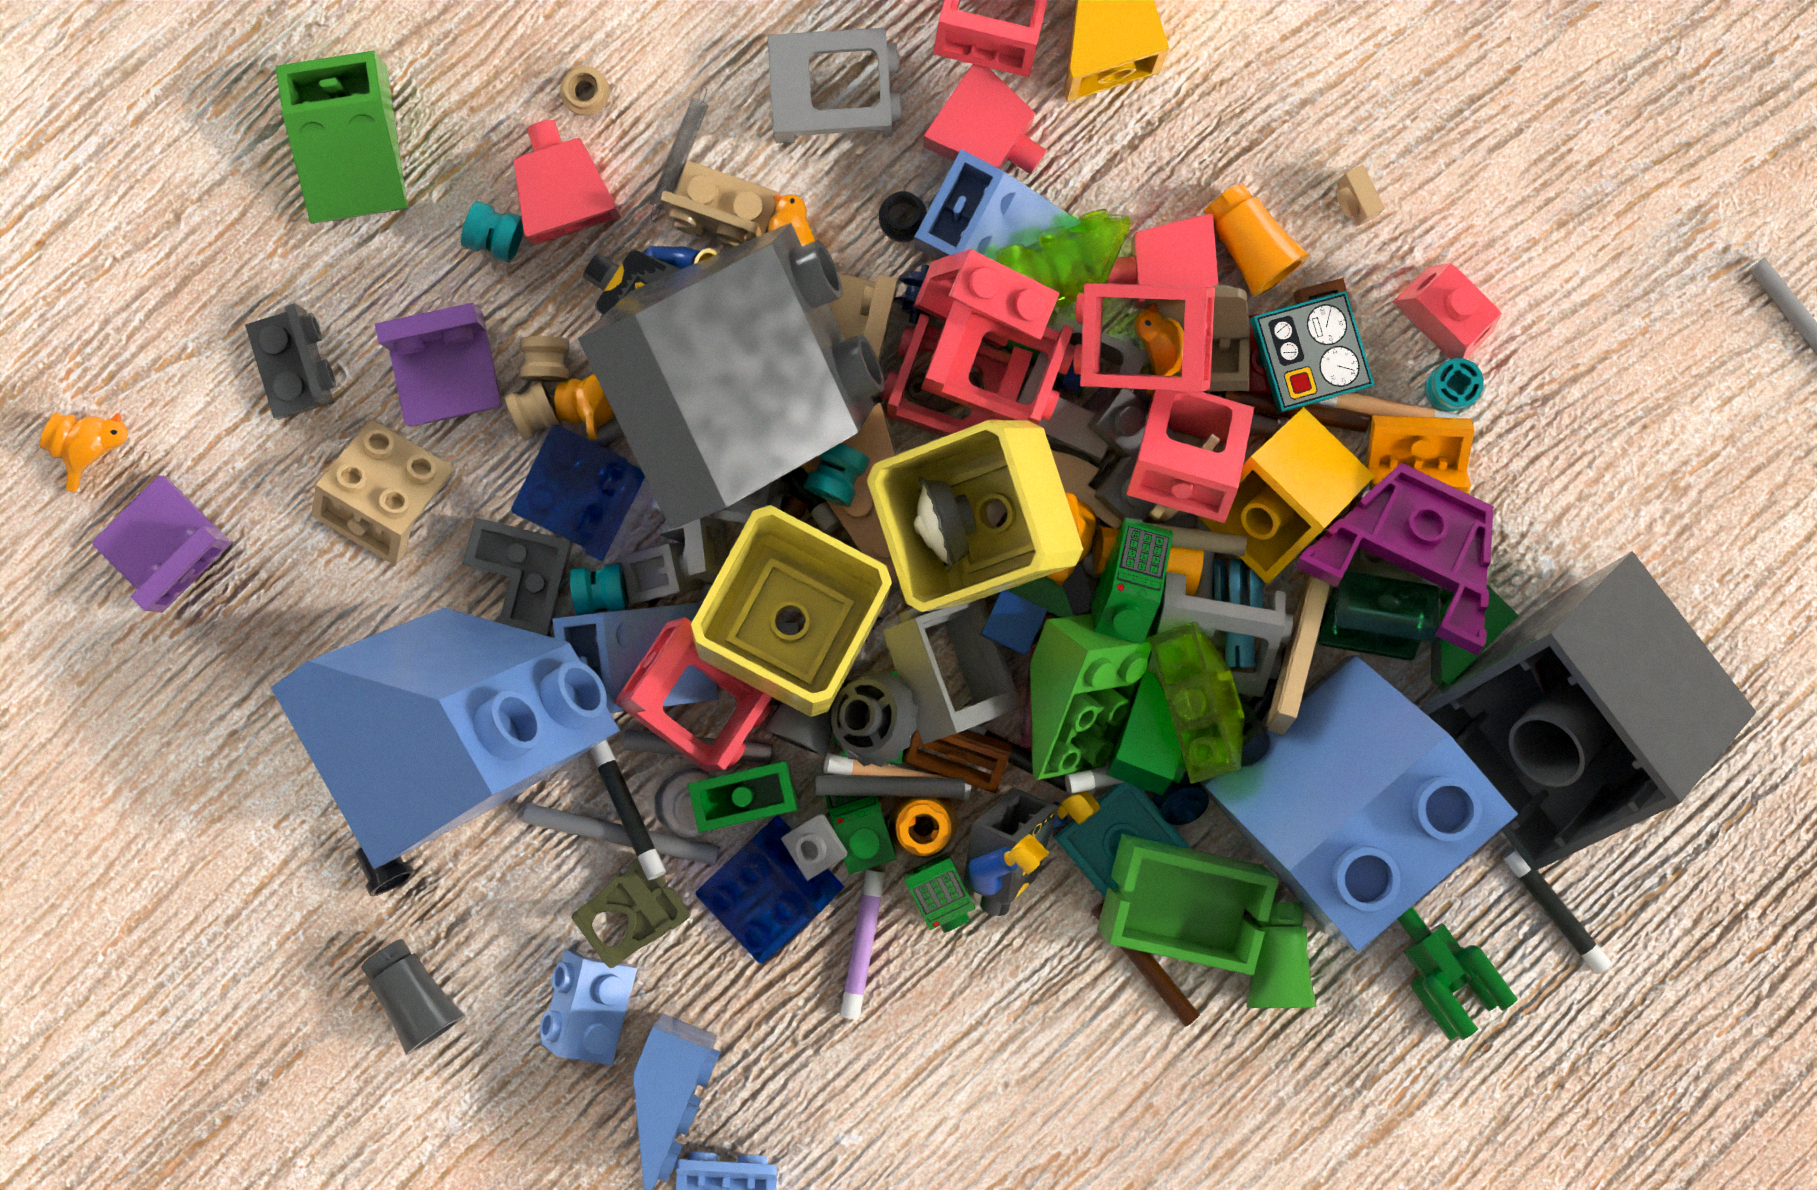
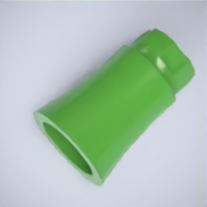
(1283, 962)

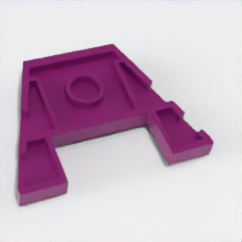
(1422, 530)

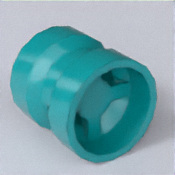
(492, 231)
(1443, 387)
(837, 474)
(598, 589)

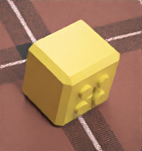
(985, 463)
(781, 567)

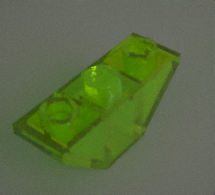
(1071, 256)
(1200, 701)

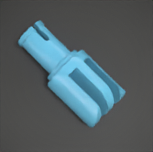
(1238, 647)

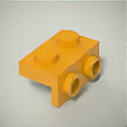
(1425, 443)

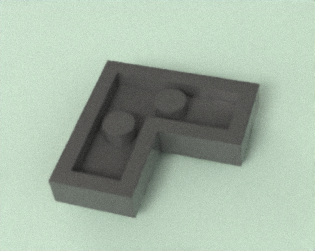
(1121, 426)
(534, 567)

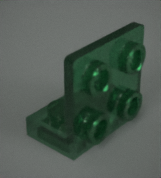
(1380, 616)

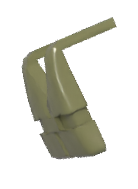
(649, 909)

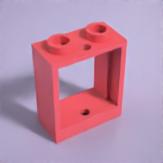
(989, 40)
(1196, 338)

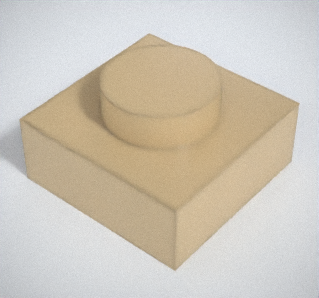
(1358, 196)

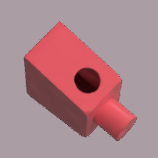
(986, 122)
(559, 187)
(1171, 256)
(1449, 310)

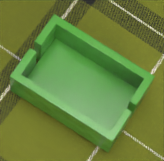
(1187, 904)

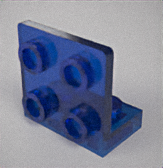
(578, 490)
(764, 893)

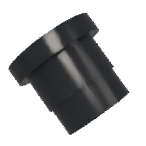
(897, 231)
(386, 876)

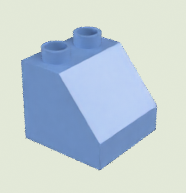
(440, 723)
(1360, 803)

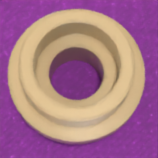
(584, 76)

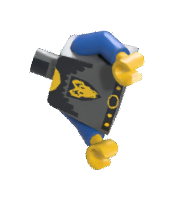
(638, 270)
(1012, 842)

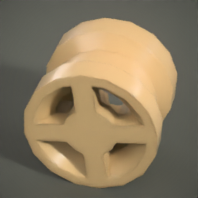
(544, 359)
(532, 410)

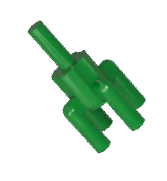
(1447, 968)

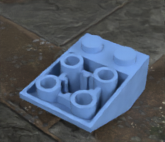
(984, 212)
(619, 640)
(664, 1084)

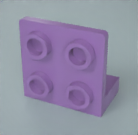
(441, 364)
(161, 544)

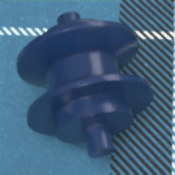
(913, 283)
(1182, 801)

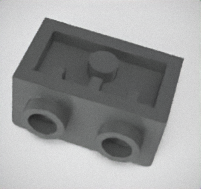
(291, 362)

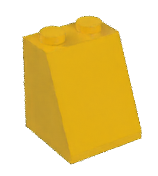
(1113, 45)
(1291, 493)

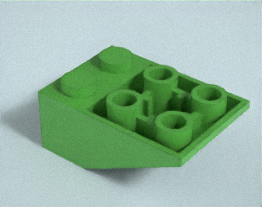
(343, 135)
(1080, 694)

